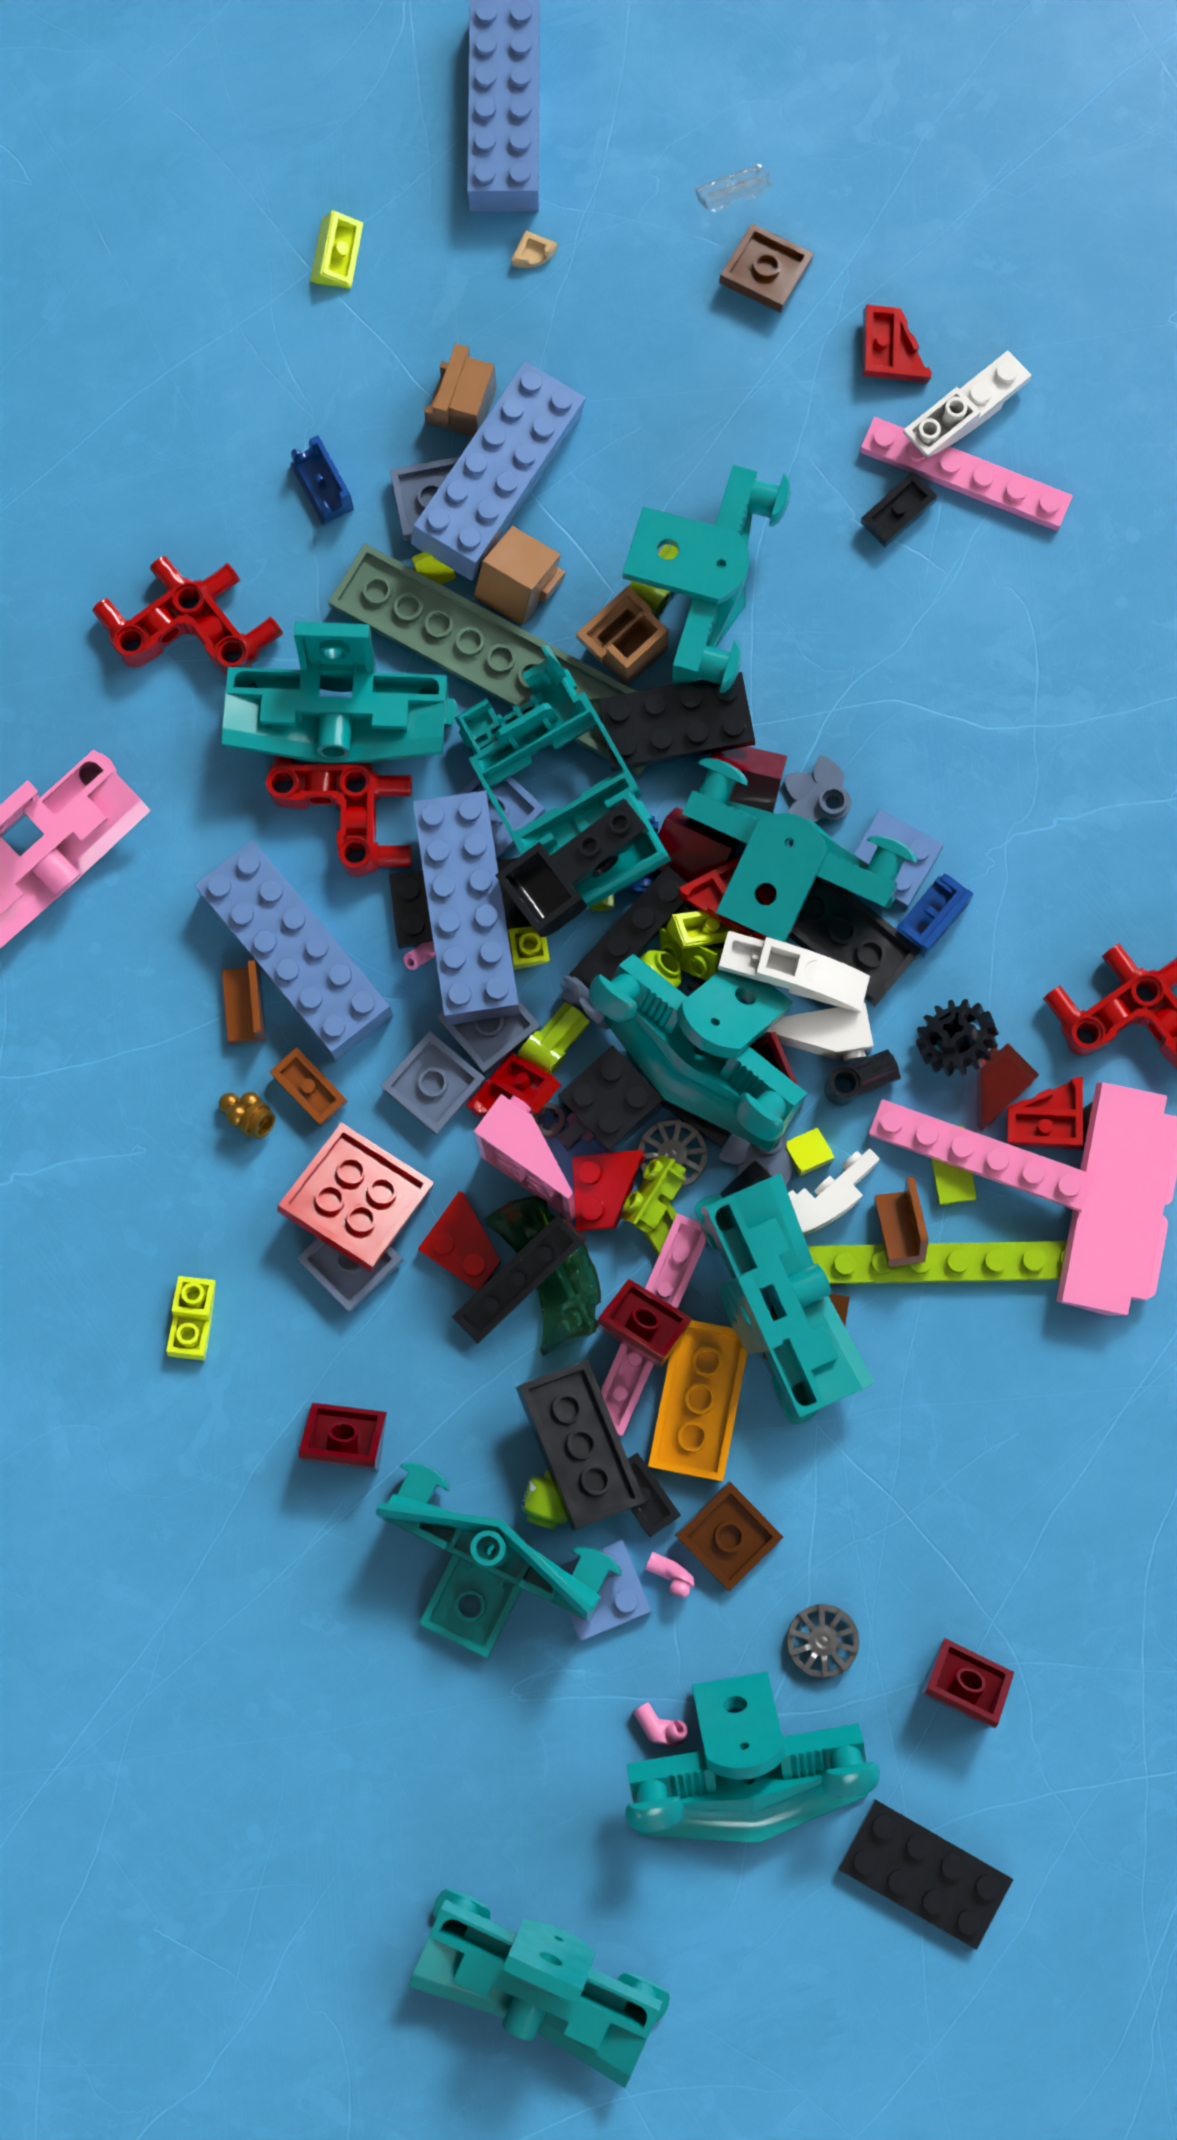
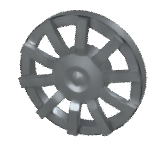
(676, 1149)
(822, 1641)

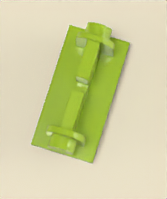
(696, 961)
(660, 1177)

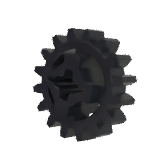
(957, 1037)

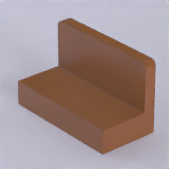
(244, 1004)
(902, 1225)

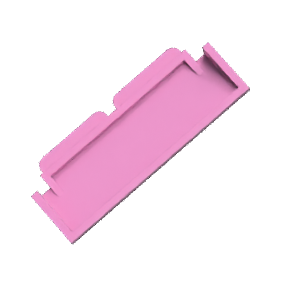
(1122, 1232)

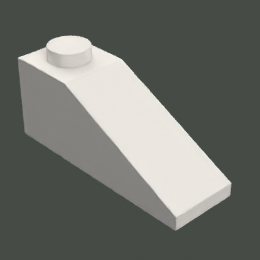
(827, 1032)

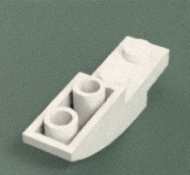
(967, 407)
(795, 969)
(834, 1196)

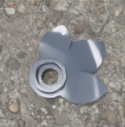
(815, 789)
(577, 994)
(743, 1153)

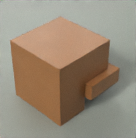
(462, 393)
(518, 575)
(625, 636)

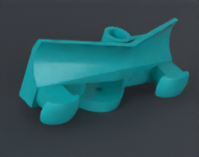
(709, 568)
(383, 721)
(775, 861)
(700, 1048)
(767, 1249)
(475, 1571)
(748, 1775)
(539, 1985)

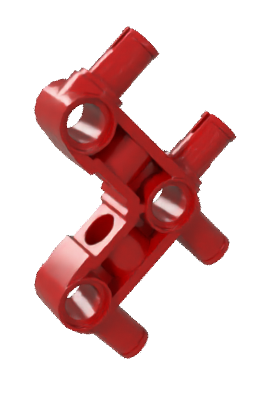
(167, 620)
(329, 786)
(1123, 1007)

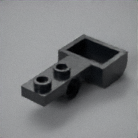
(546, 883)

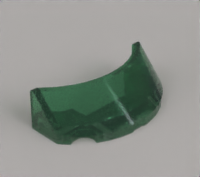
(569, 1292)

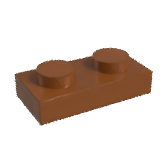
(308, 1087)

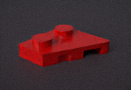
(889, 347)
(709, 890)
(517, 1079)
(1048, 1119)
(602, 1187)
(461, 1245)

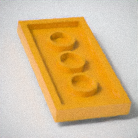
(699, 1402)

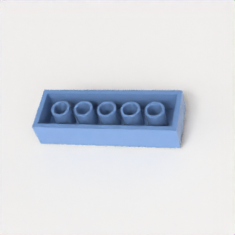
(504, 105)
(498, 470)
(466, 908)
(294, 950)

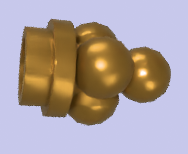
(247, 1114)

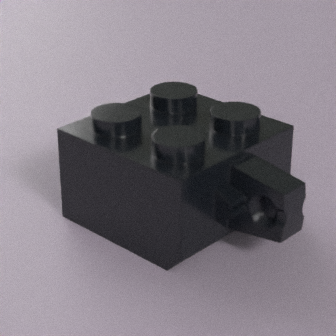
(607, 1103)

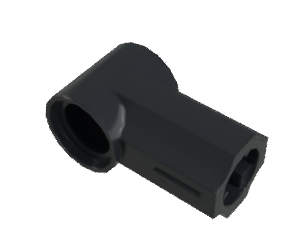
(863, 1076)

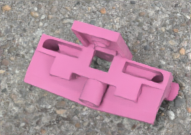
(80, 824)

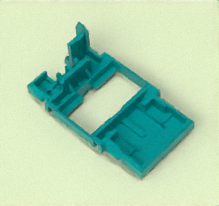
(556, 718)

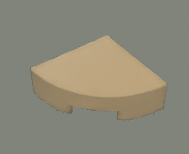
(533, 251)

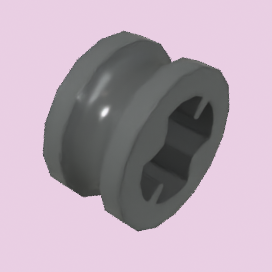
(556, 1128)

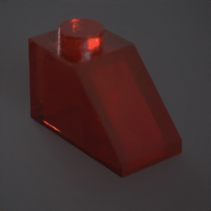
(1001, 1083)

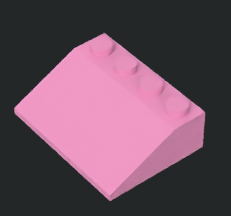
(517, 1148)

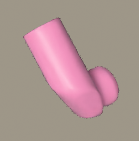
(419, 955)
(672, 1571)
(660, 1730)

